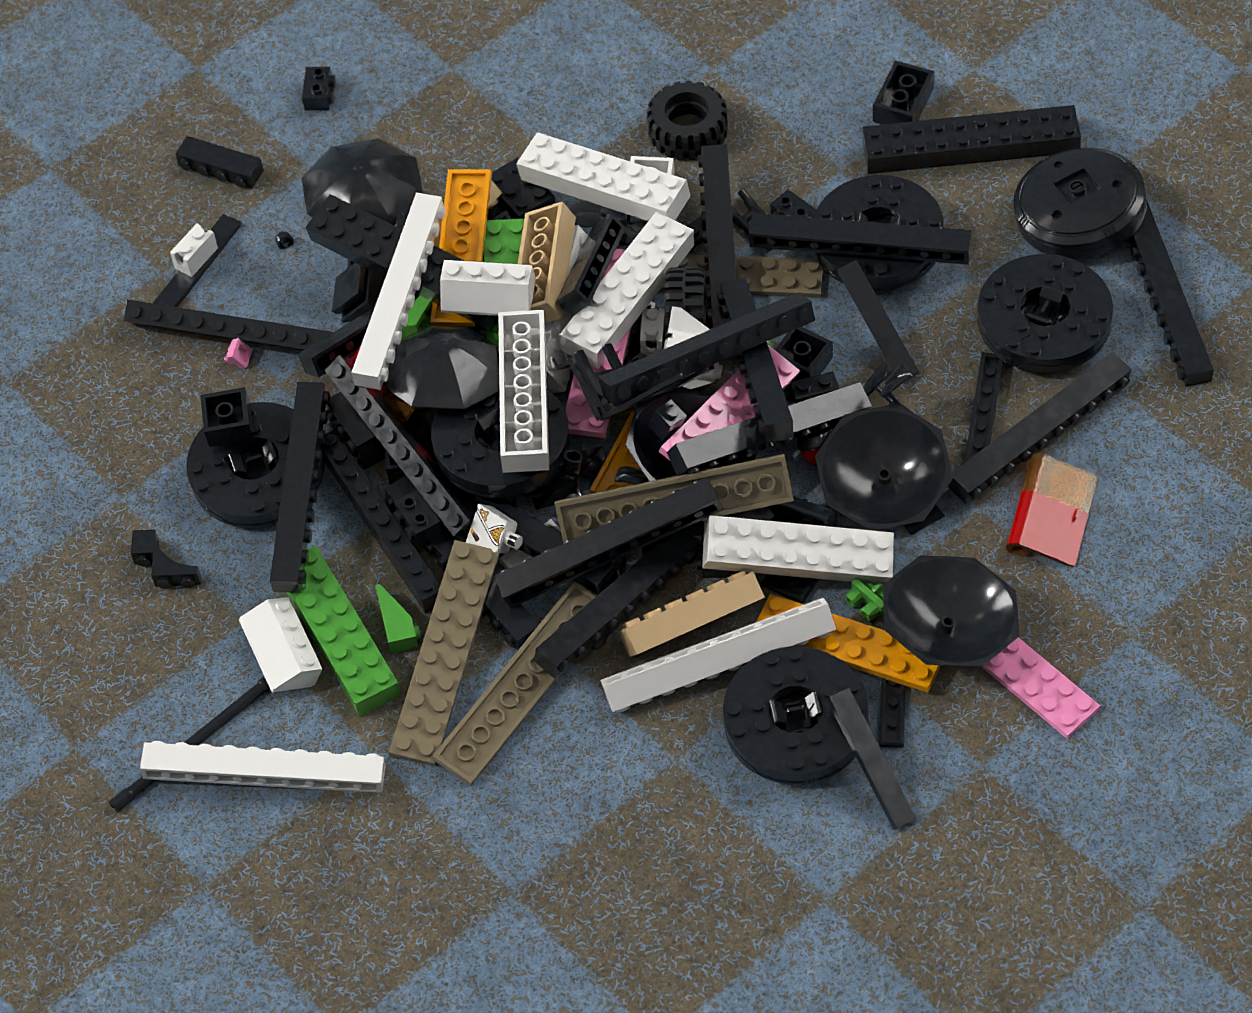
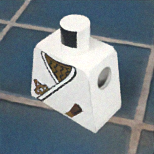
(493, 530)

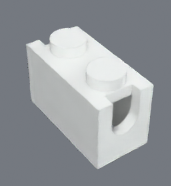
(193, 250)
(652, 330)

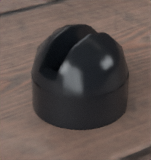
(286, 238)

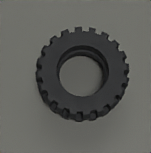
(684, 100)
(687, 290)

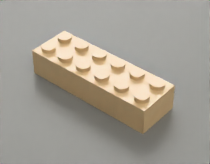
(547, 247)
(685, 616)

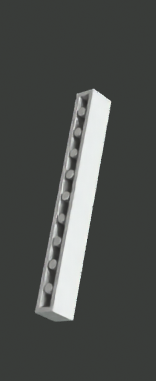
(398, 291)
(717, 655)
(262, 767)

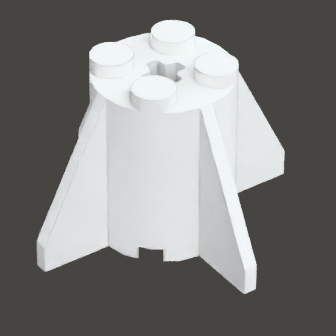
(682, 327)

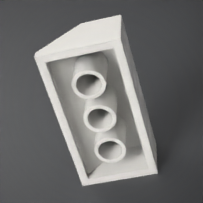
(485, 287)
(281, 645)

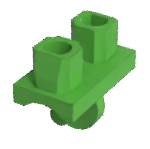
(871, 595)

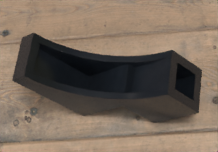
(165, 571)

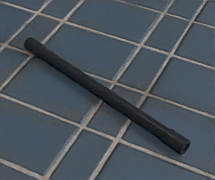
(129, 793)

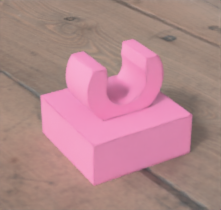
(238, 353)

